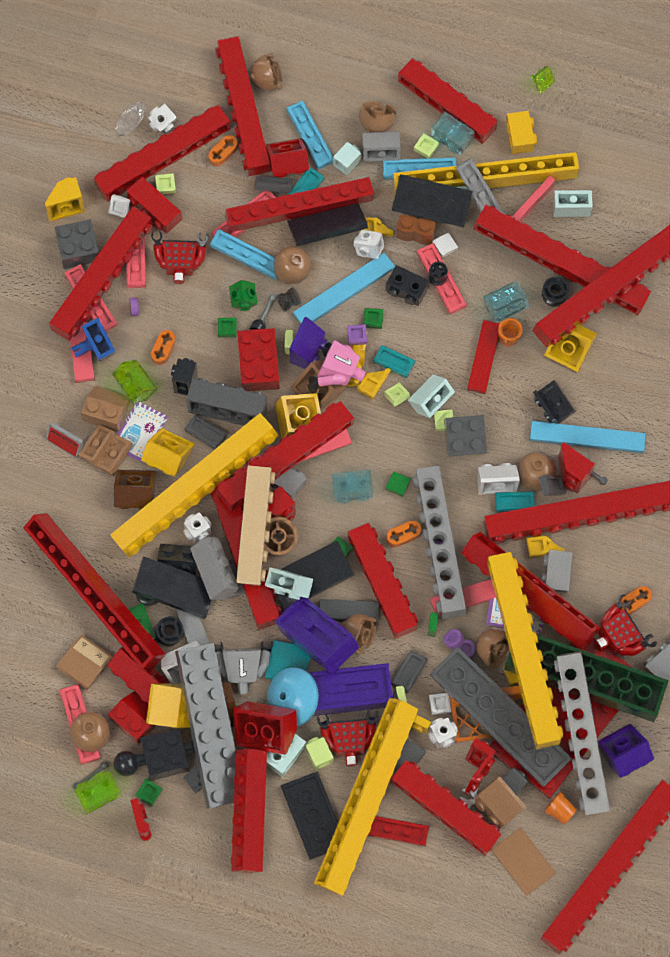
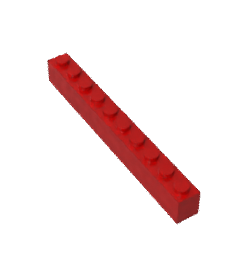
(552, 254)
(604, 289)
(578, 512)
(94, 591)
(608, 870)

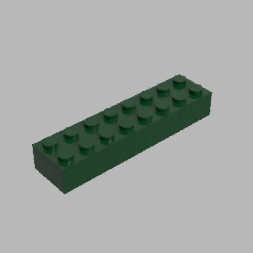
(607, 680)

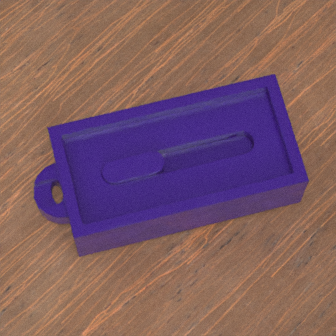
(317, 634)
(353, 689)

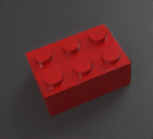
(258, 359)

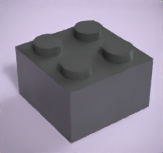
(77, 243)
(465, 435)

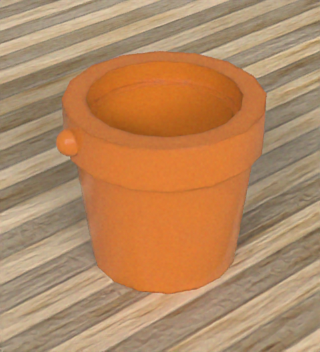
(509, 331)
(560, 808)

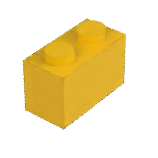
(520, 132)

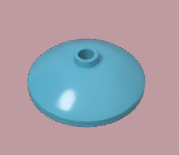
(300, 693)

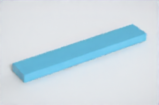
(345, 289)
(587, 437)

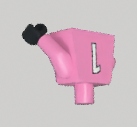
(337, 367)

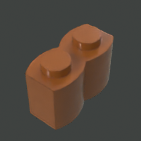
(415, 229)

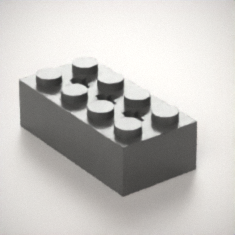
(224, 402)

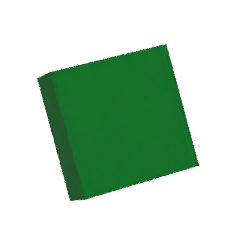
(373, 318)
(227, 327)
(398, 484)
(432, 624)
(149, 792)

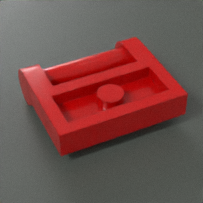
(140, 814)

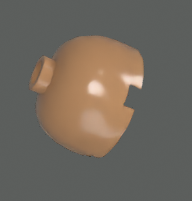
(267, 73)
(376, 117)
(292, 265)
(534, 466)
(282, 536)
(362, 629)
(492, 647)
(90, 731)

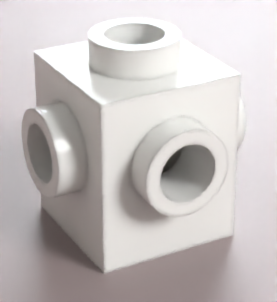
(158, 113)
(369, 244)
(197, 533)
(443, 739)

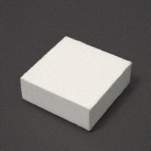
(119, 206)
(445, 245)
(440, 704)

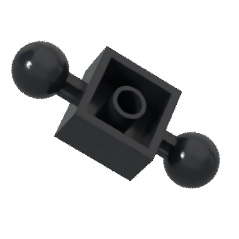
(162, 754)

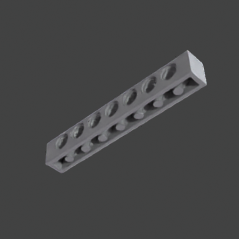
(447, 607)
(590, 804)

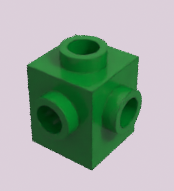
(243, 295)

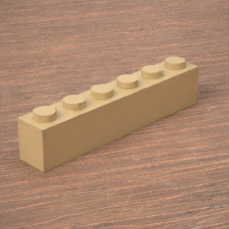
(254, 525)

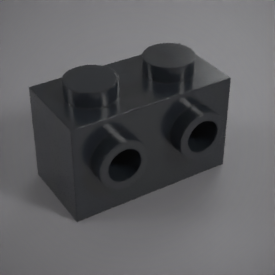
(407, 286)
(182, 375)

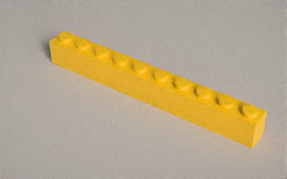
(505, 172)
(194, 485)
(524, 651)
(366, 796)

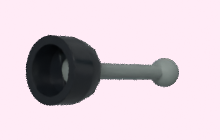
(259, 324)

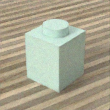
(347, 158)

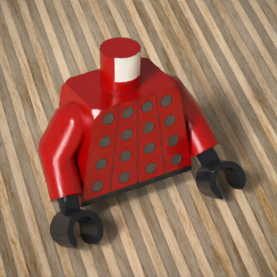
(179, 257)
(620, 632)
(349, 736)

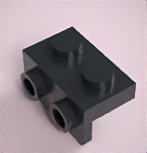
(554, 402)
(177, 557)

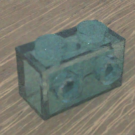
(452, 133)
(507, 299)
(352, 486)

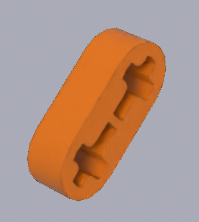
(220, 148)
(167, 349)
(406, 537)
(633, 597)

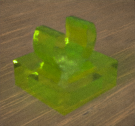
(543, 78)

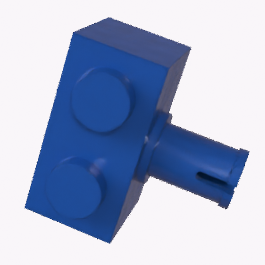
(96, 340)

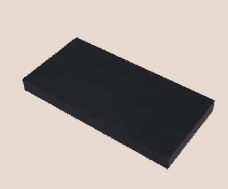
(432, 201)
(327, 224)
(326, 568)
(172, 587)
(311, 813)

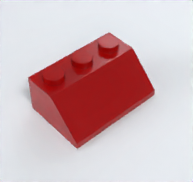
(264, 727)

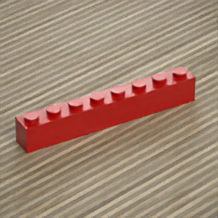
(243, 106)
(162, 152)
(298, 204)
(101, 273)
(290, 451)
(258, 596)
(541, 598)

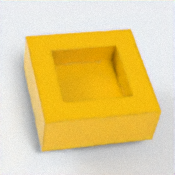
(421, 725)

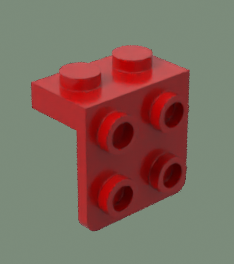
(481, 757)

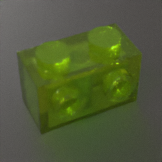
(134, 381)
(97, 792)

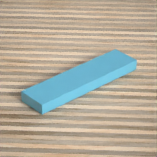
(310, 135)
(405, 165)
(244, 253)

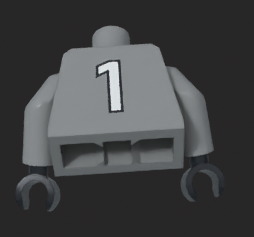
(243, 665)

